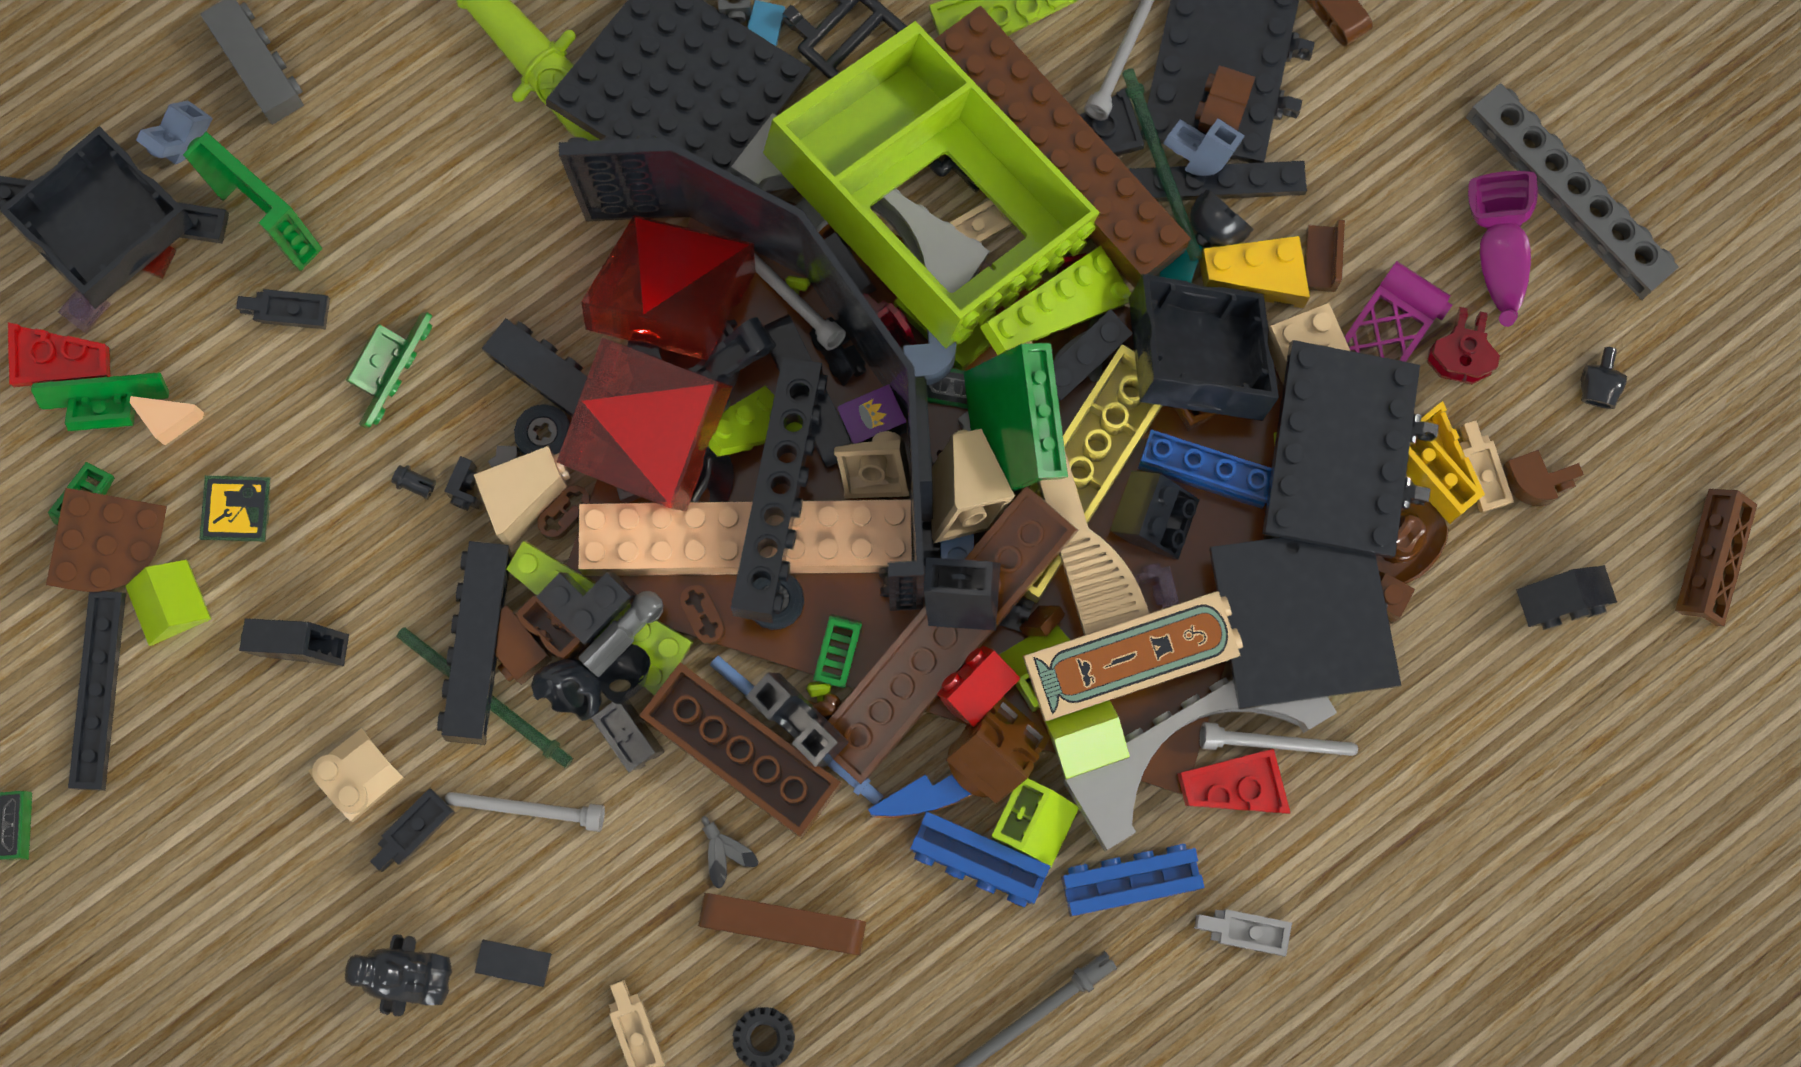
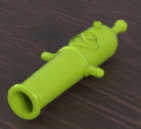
(528, 49)

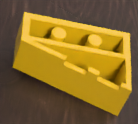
(1444, 468)

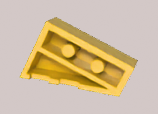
(1259, 267)

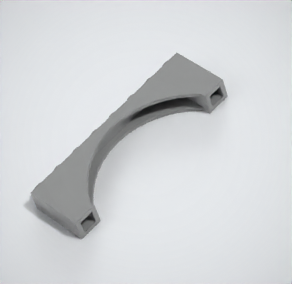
(934, 242)
(1109, 792)

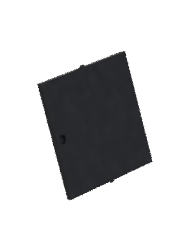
(1306, 621)

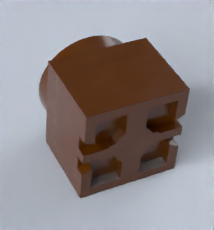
(996, 752)

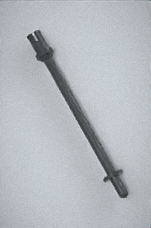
(1081, 981)

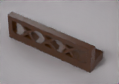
(1713, 553)

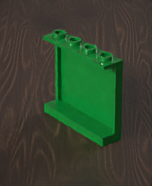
(226, 173)
(1019, 413)

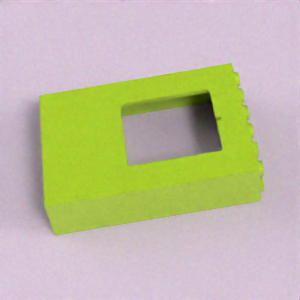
(889, 122)

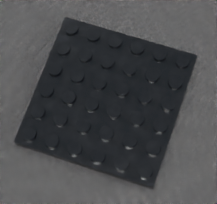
(679, 77)

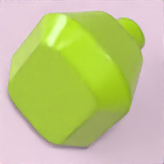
(797, 283)
(818, 689)

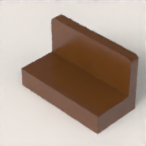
(1324, 256)

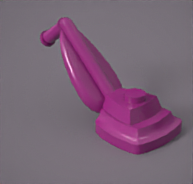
(1501, 205)

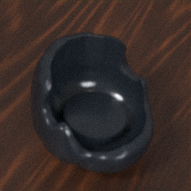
(569, 688)

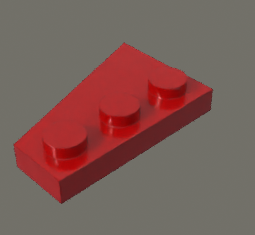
(50, 357)
(1237, 784)

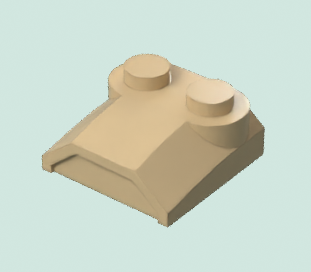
(875, 467)
(355, 775)

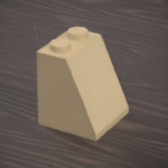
(967, 487)
(521, 491)

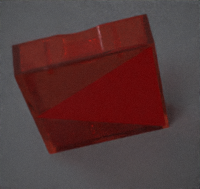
(669, 286)
(644, 424)

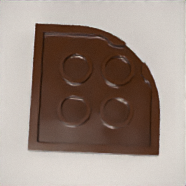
(103, 541)

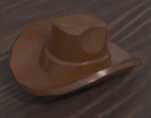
(1419, 543)

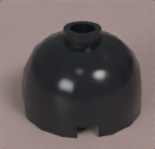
(1217, 222)

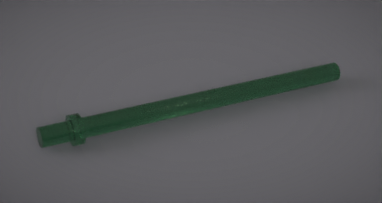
(1135, 92)
(550, 748)

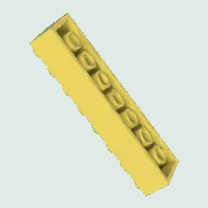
(1102, 441)

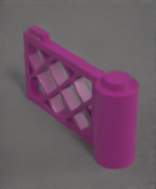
(1412, 296)

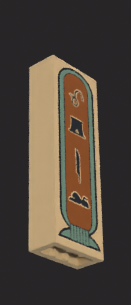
(1133, 655)

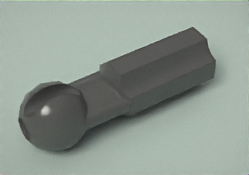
(620, 634)

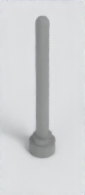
(1100, 103)
(828, 333)
(1214, 736)
(589, 817)

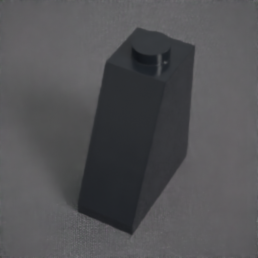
(294, 641)

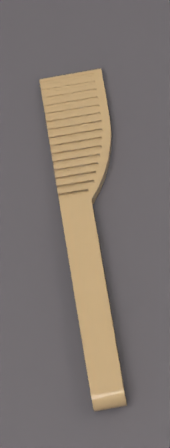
(1096, 575)

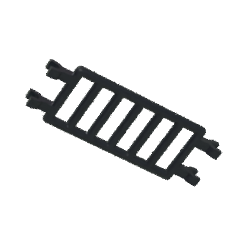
(813, 36)

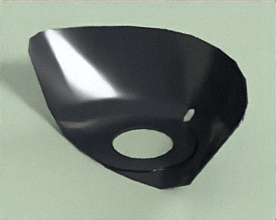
(716, 476)
(630, 667)

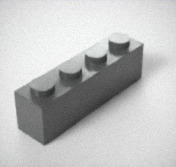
(253, 60)

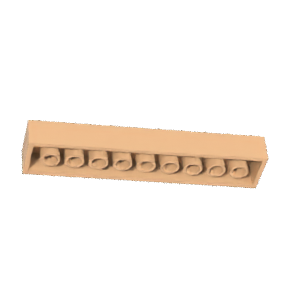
(711, 537)

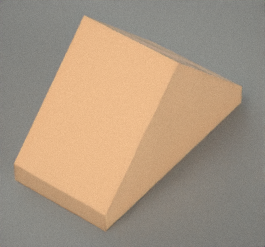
(166, 418)

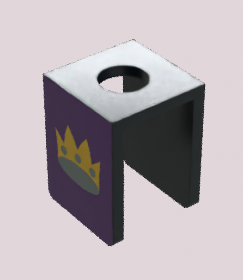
(871, 415)

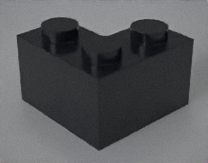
(1571, 593)
(582, 611)

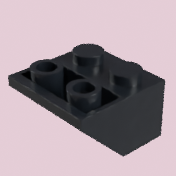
(1155, 514)
(961, 593)

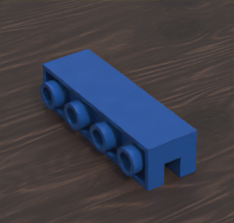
(1206, 469)
(980, 859)
(1132, 881)

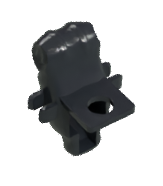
(401, 975)

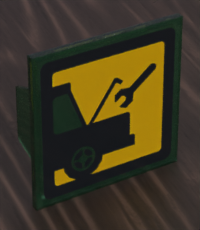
(235, 508)

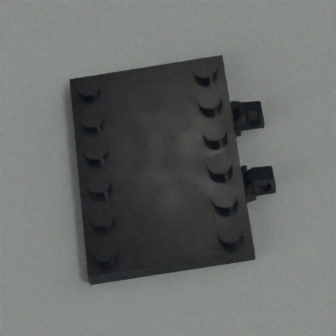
(1236, 35)
(1344, 450)

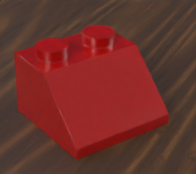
(977, 685)

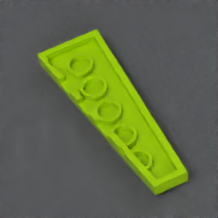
(1008, 14)
(1068, 298)
(659, 641)

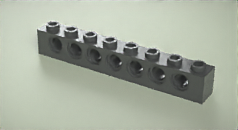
(1572, 207)

